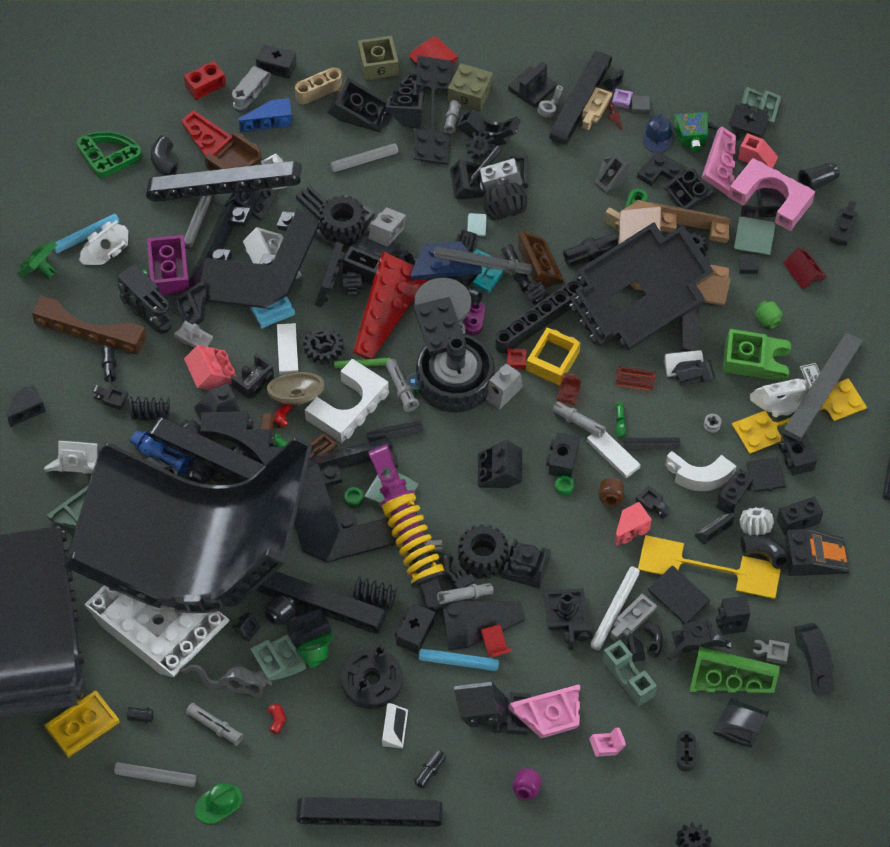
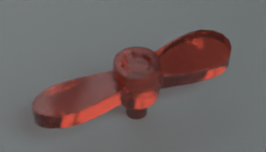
(614, 115)

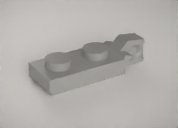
(632, 617)

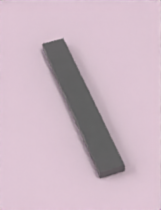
(822, 387)

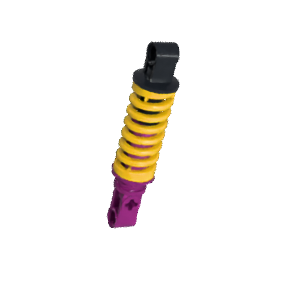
(407, 530)

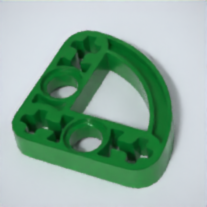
(101, 161)

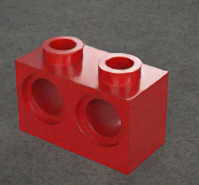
(204, 80)

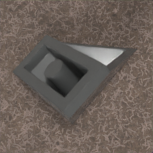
(612, 172)

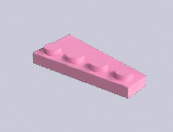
(720, 161)

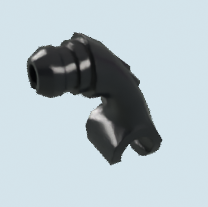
(655, 632)

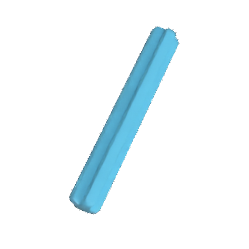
(82, 235)
(458, 659)

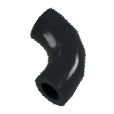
(160, 157)
(767, 548)

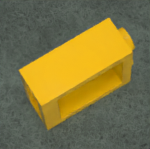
(547, 370)

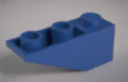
(270, 115)

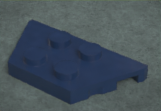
(430, 267)

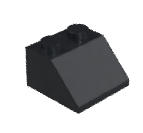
(481, 704)

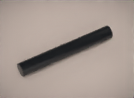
(487, 162)

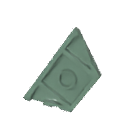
(68, 512)

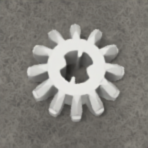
(756, 521)

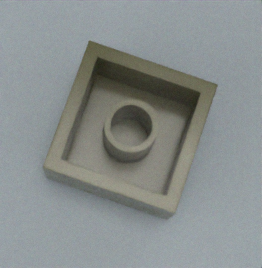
(378, 58)
(470, 86)

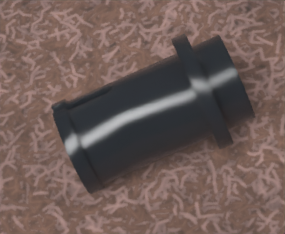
(140, 714)

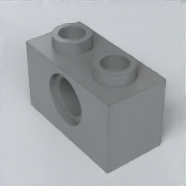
(500, 174)
(386, 226)

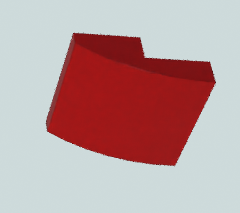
(435, 49)

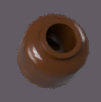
(611, 492)

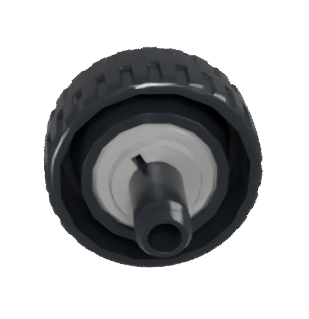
(455, 378)

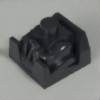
(526, 564)

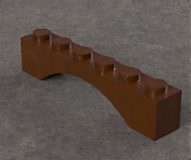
(121, 336)

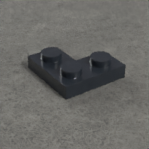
(660, 165)

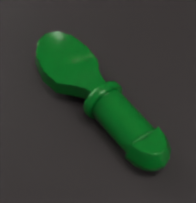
(620, 428)

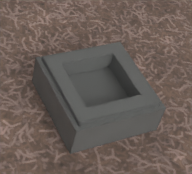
(640, 104)

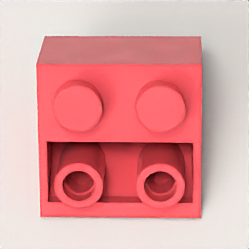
(209, 367)

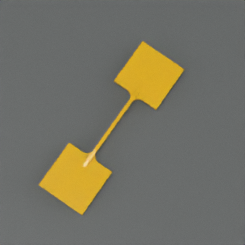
(761, 432)
(754, 575)

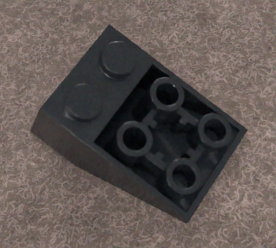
(365, 256)

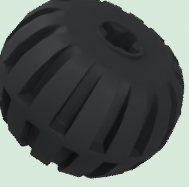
(505, 201)

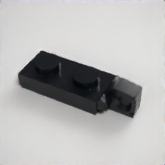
(844, 225)

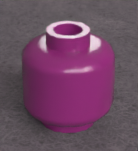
(527, 784)

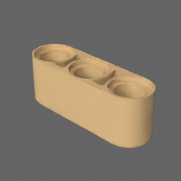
(318, 85)

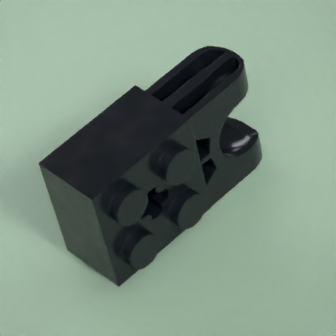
(144, 298)

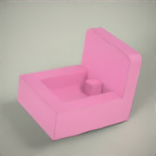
(608, 743)

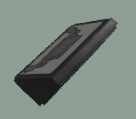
(715, 528)

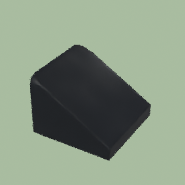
(614, 80)
(636, 648)

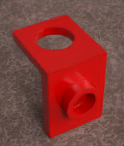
(494, 641)

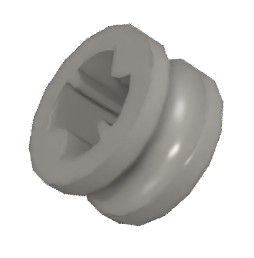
(709, 428)

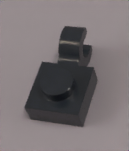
(111, 397)
(652, 500)

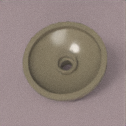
(295, 388)

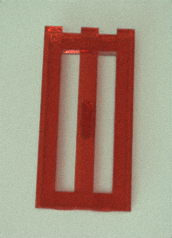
(635, 381)

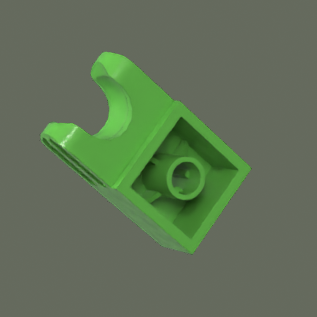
(753, 355)

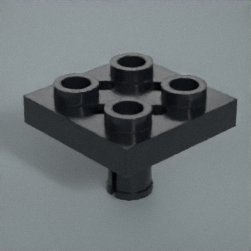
(565, 602)

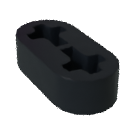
(681, 751)

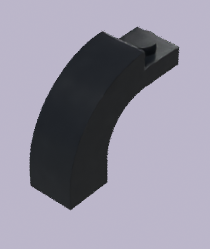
(501, 131)
(818, 656)

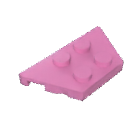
(550, 712)

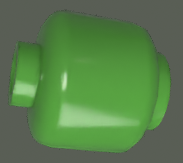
(768, 314)

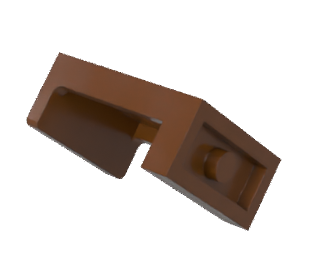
(235, 154)

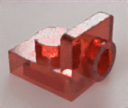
(569, 389)

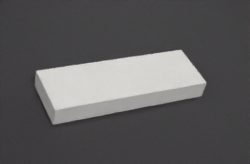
(287, 348)
(614, 454)

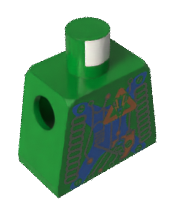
(691, 129)

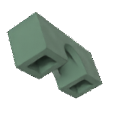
(620, 663)

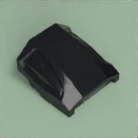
(688, 189)
(740, 723)

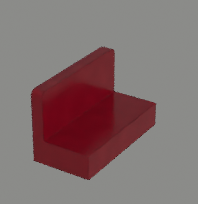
(803, 268)

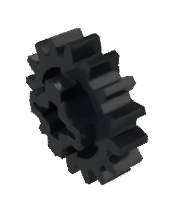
(323, 344)

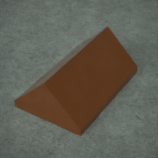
(537, 253)

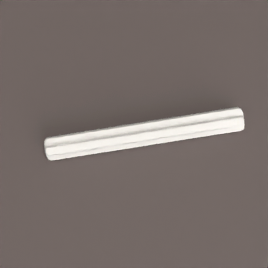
(614, 608)

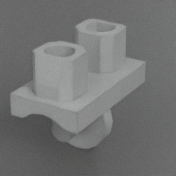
(192, 335)

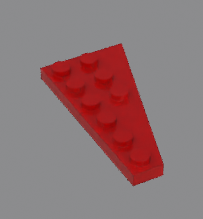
(387, 302)

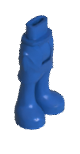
(152, 448)

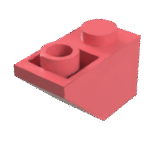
(758, 149)
(633, 522)

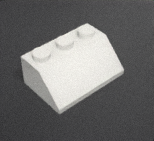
(263, 242)

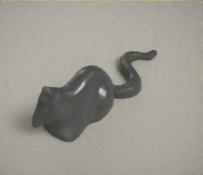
(237, 680)

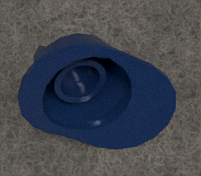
(658, 134)

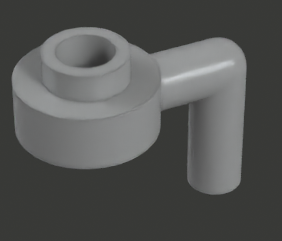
(548, 108)

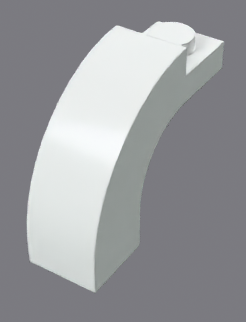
(700, 478)

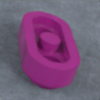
(475, 316)

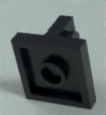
(533, 85)

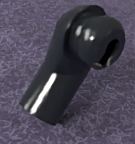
(446, 560)

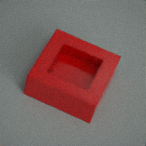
(516, 358)

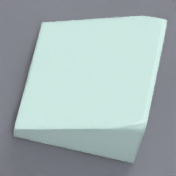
(477, 224)

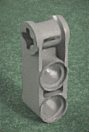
(250, 88)

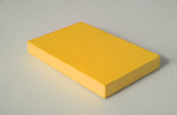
(82, 723)

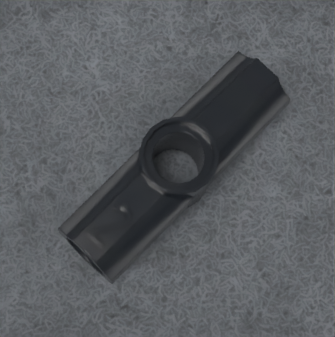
(590, 249)

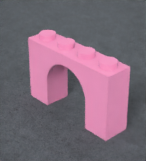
(758, 176)

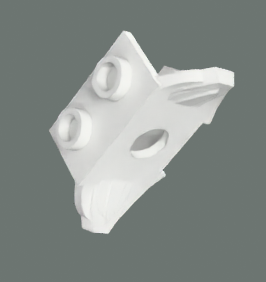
(93, 252)
(767, 396)
(74, 457)

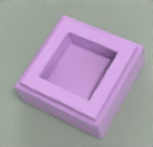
(622, 98)

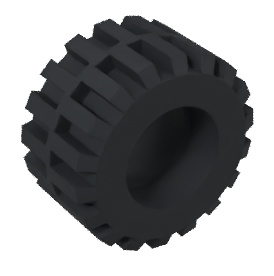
(342, 208)
(483, 537)

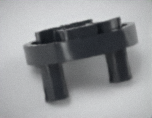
(377, 664)

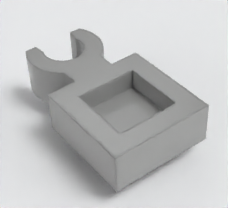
(775, 651)

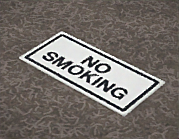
(810, 373)

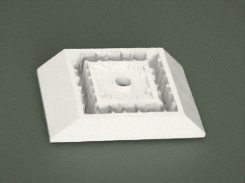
(161, 646)

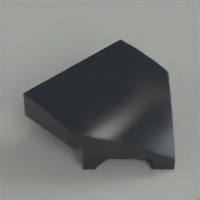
(307, 625)

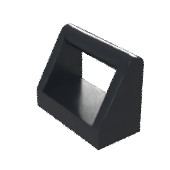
(460, 181)

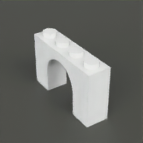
(341, 423)

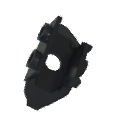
(696, 635)

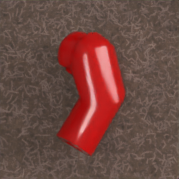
(280, 415)
(279, 718)

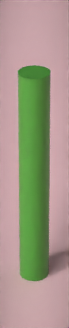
(365, 362)

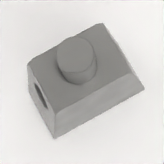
(503, 386)

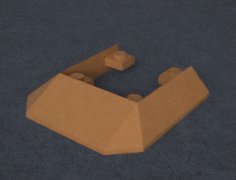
(666, 217)

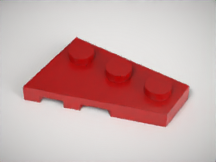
(205, 134)

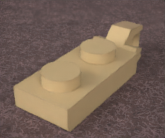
(595, 107)

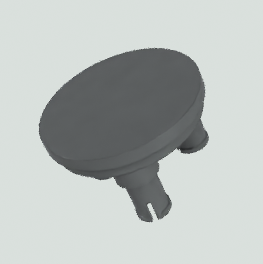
(443, 288)

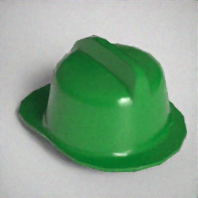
(315, 650)
(218, 803)

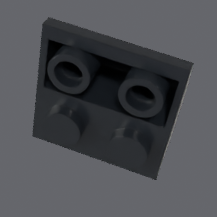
(500, 466)

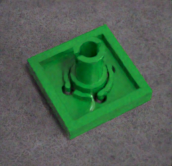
(37, 260)

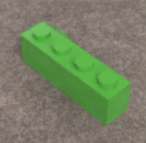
(732, 673)

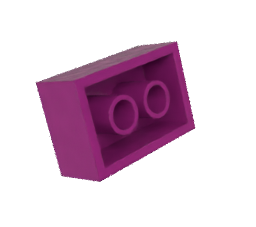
(168, 264)

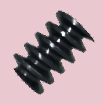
(150, 409)
(374, 593)

